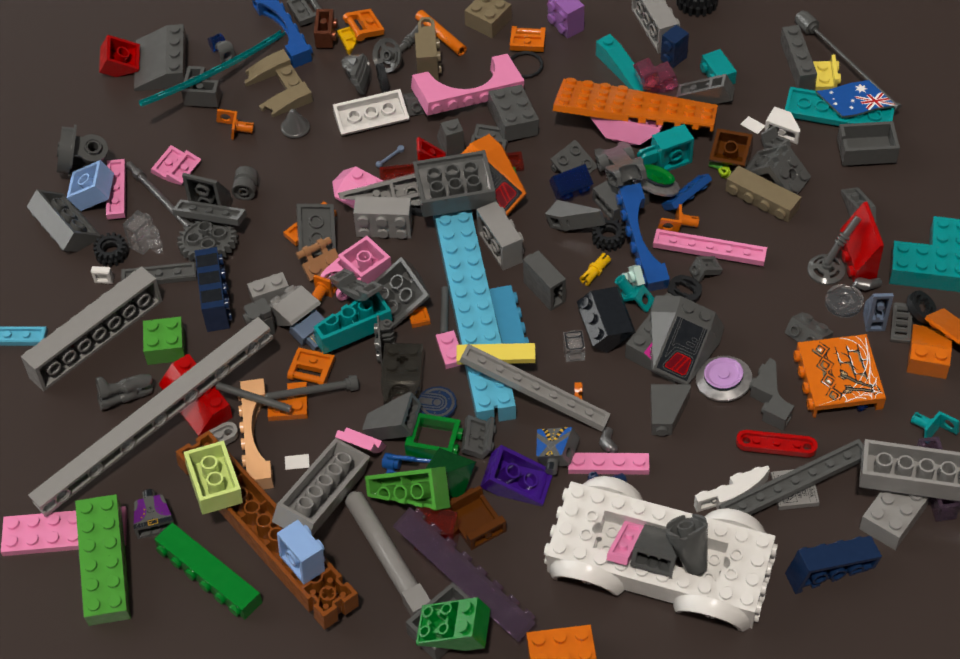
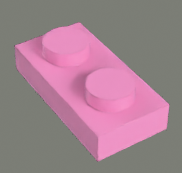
(447, 345)

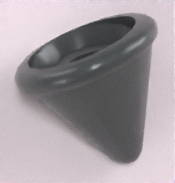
(295, 125)

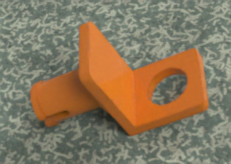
(236, 125)
(680, 219)
(323, 287)

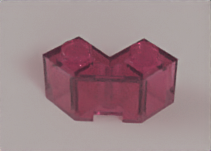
(657, 78)

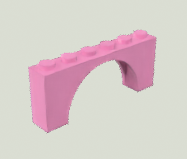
(440, 98)

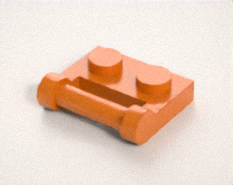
(367, 20)
(527, 39)
(311, 361)

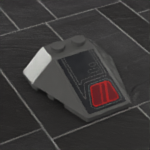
(682, 337)

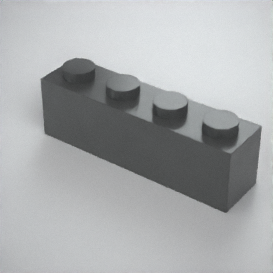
(798, 57)

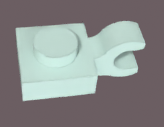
(635, 275)

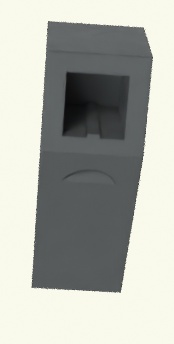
(573, 216)

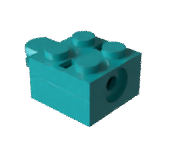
(669, 148)

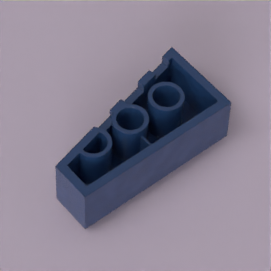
(832, 562)

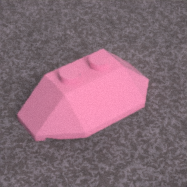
(630, 131)
(351, 179)

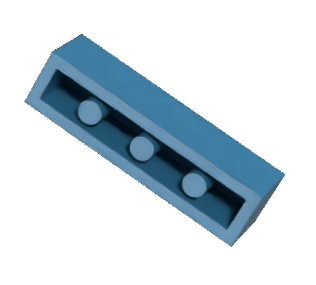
(508, 315)

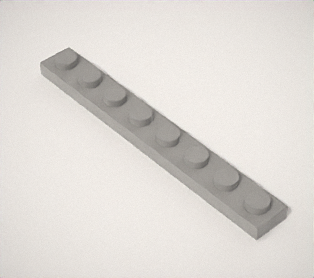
(535, 387)

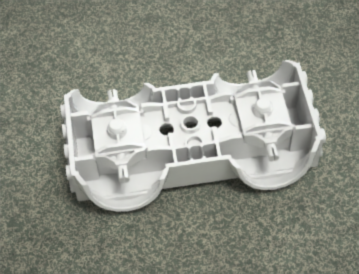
(737, 552)

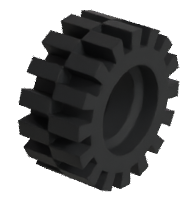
(108, 242)
(609, 242)

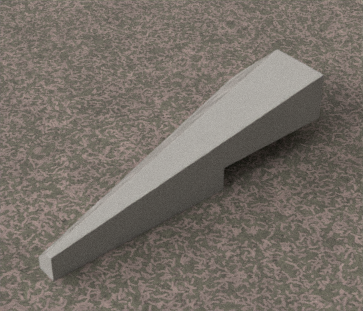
(399, 187)

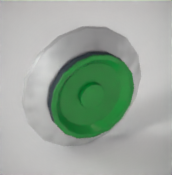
(659, 181)

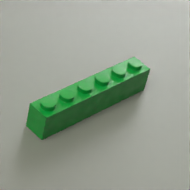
(208, 571)

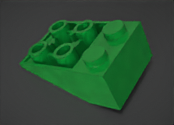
(454, 624)

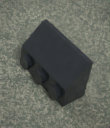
(606, 318)

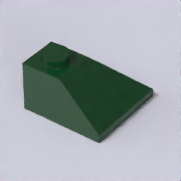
(458, 470)

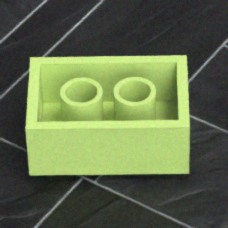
(213, 477)

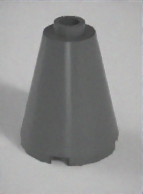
(690, 542)

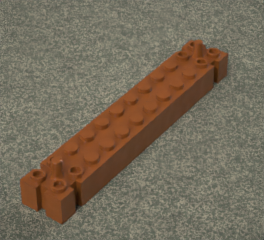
(254, 523)

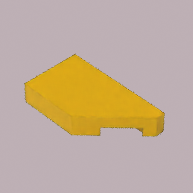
(347, 38)

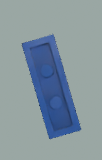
(687, 192)

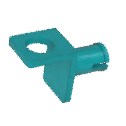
(634, 292)
(933, 424)

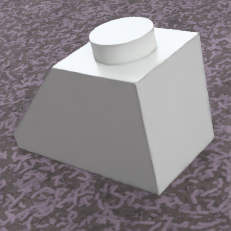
(785, 124)

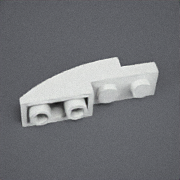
(738, 485)

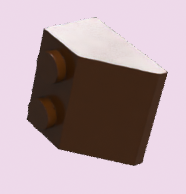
(731, 147)

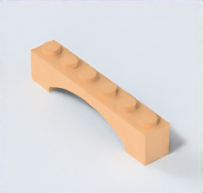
(255, 464)

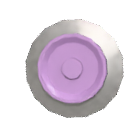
(724, 378)

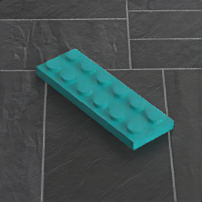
(809, 106)

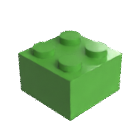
(163, 340)

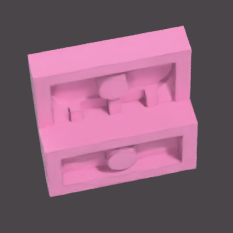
(174, 164)
(361, 440)

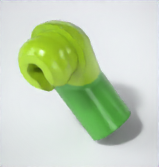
(723, 169)

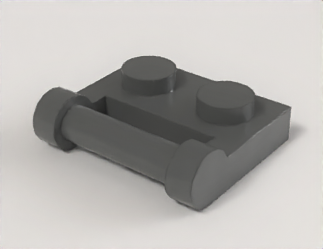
(302, 11)

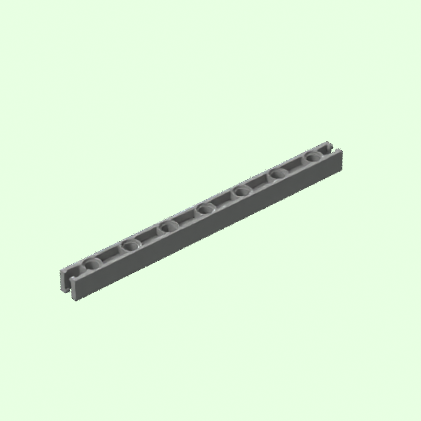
(150, 417)

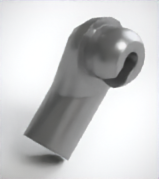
(867, 284)

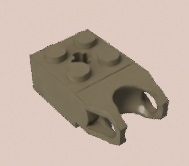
(426, 49)

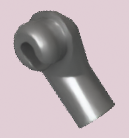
(606, 442)

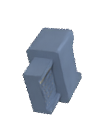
(304, 331)

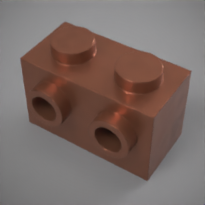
(325, 28)

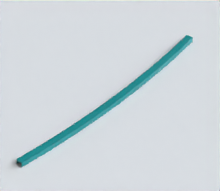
(213, 71)

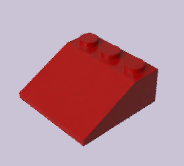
(864, 247)

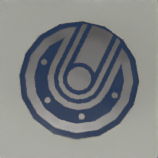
(438, 402)

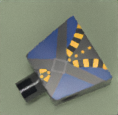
(556, 447)

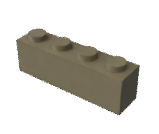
(763, 193)

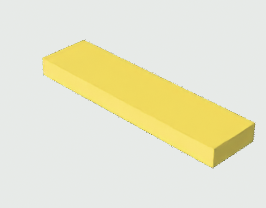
(506, 352)

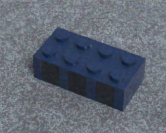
(213, 289)

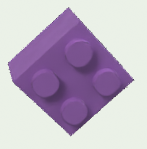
(566, 16)

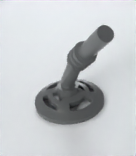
(389, 54)
(827, 259)

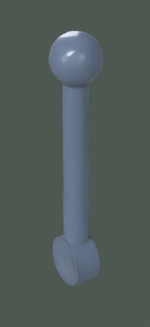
(400, 149)

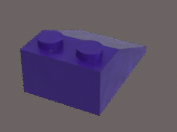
(516, 477)

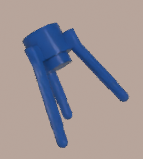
(392, 462)

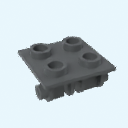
(572, 157)
(383, 334)

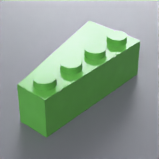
(414, 487)

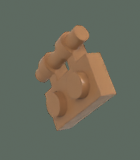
(317, 265)

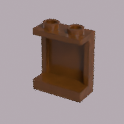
(476, 518)

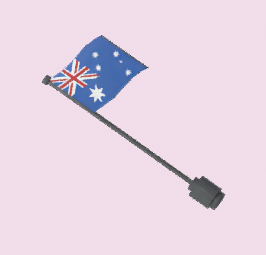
(853, 97)

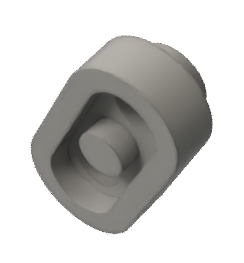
(223, 429)

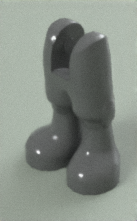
(128, 388)

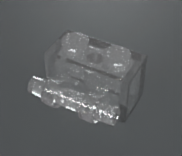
(142, 233)

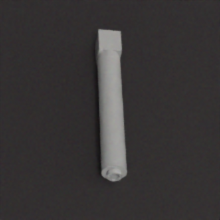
(411, 592)

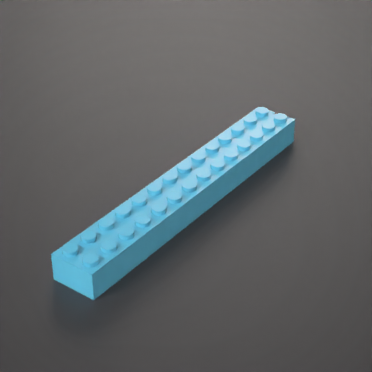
(472, 308)

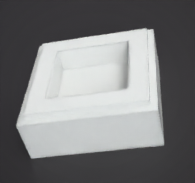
(102, 275)

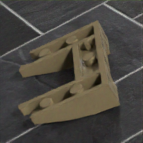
(295, 93)

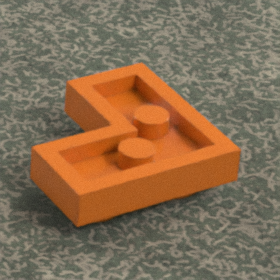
(298, 403)

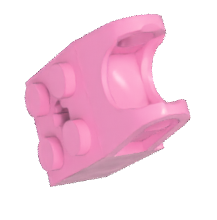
(363, 259)

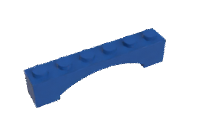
(297, 48)
(631, 200)

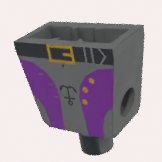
(151, 515)

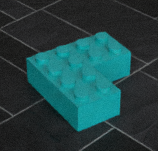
(930, 264)

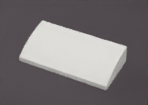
(370, 112)

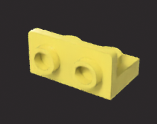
(827, 74)

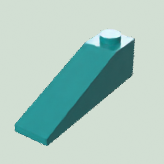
(618, 61)

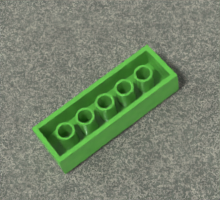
(102, 560)

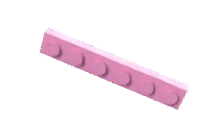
(710, 247)

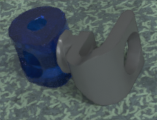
(218, 43)

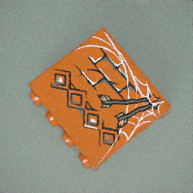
(839, 373)

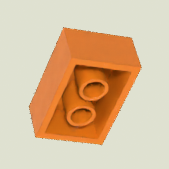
(561, 643)

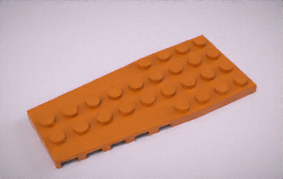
(622, 103)

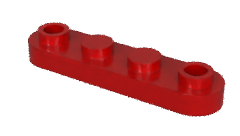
(776, 443)

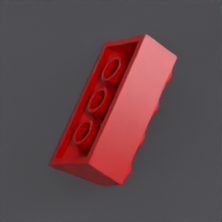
(208, 409)

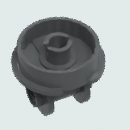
(78, 150)

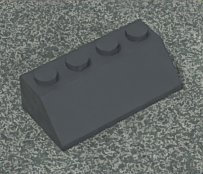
(62, 220)

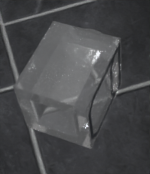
(574, 346)

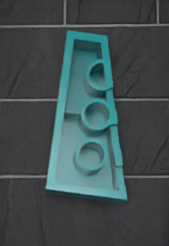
(351, 323)

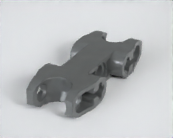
(620, 164)

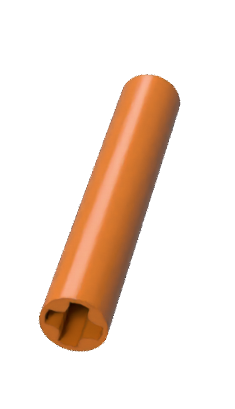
(444, 35)

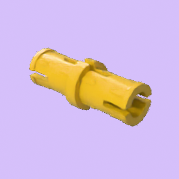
(595, 269)

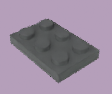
(313, 223)

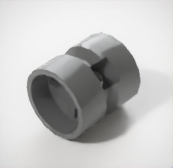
(245, 183)

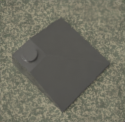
(402, 289)

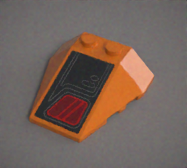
(506, 182)

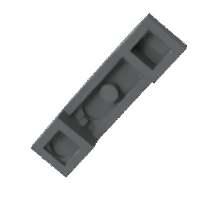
(354, 288)

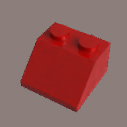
(119, 57)

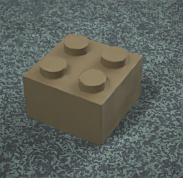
(488, 16)

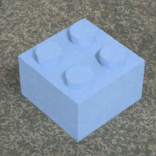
(90, 185)
(301, 551)

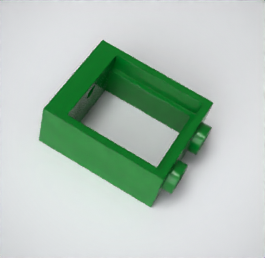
(420, 450)

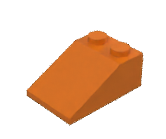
(929, 352)

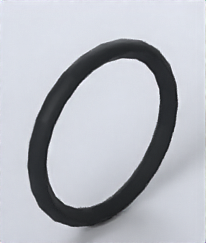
(534, 54)

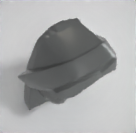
(358, 70)

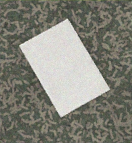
(752, 125)
(297, 461)

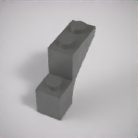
(764, 389)

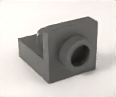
(413, 104)
(705, 266)

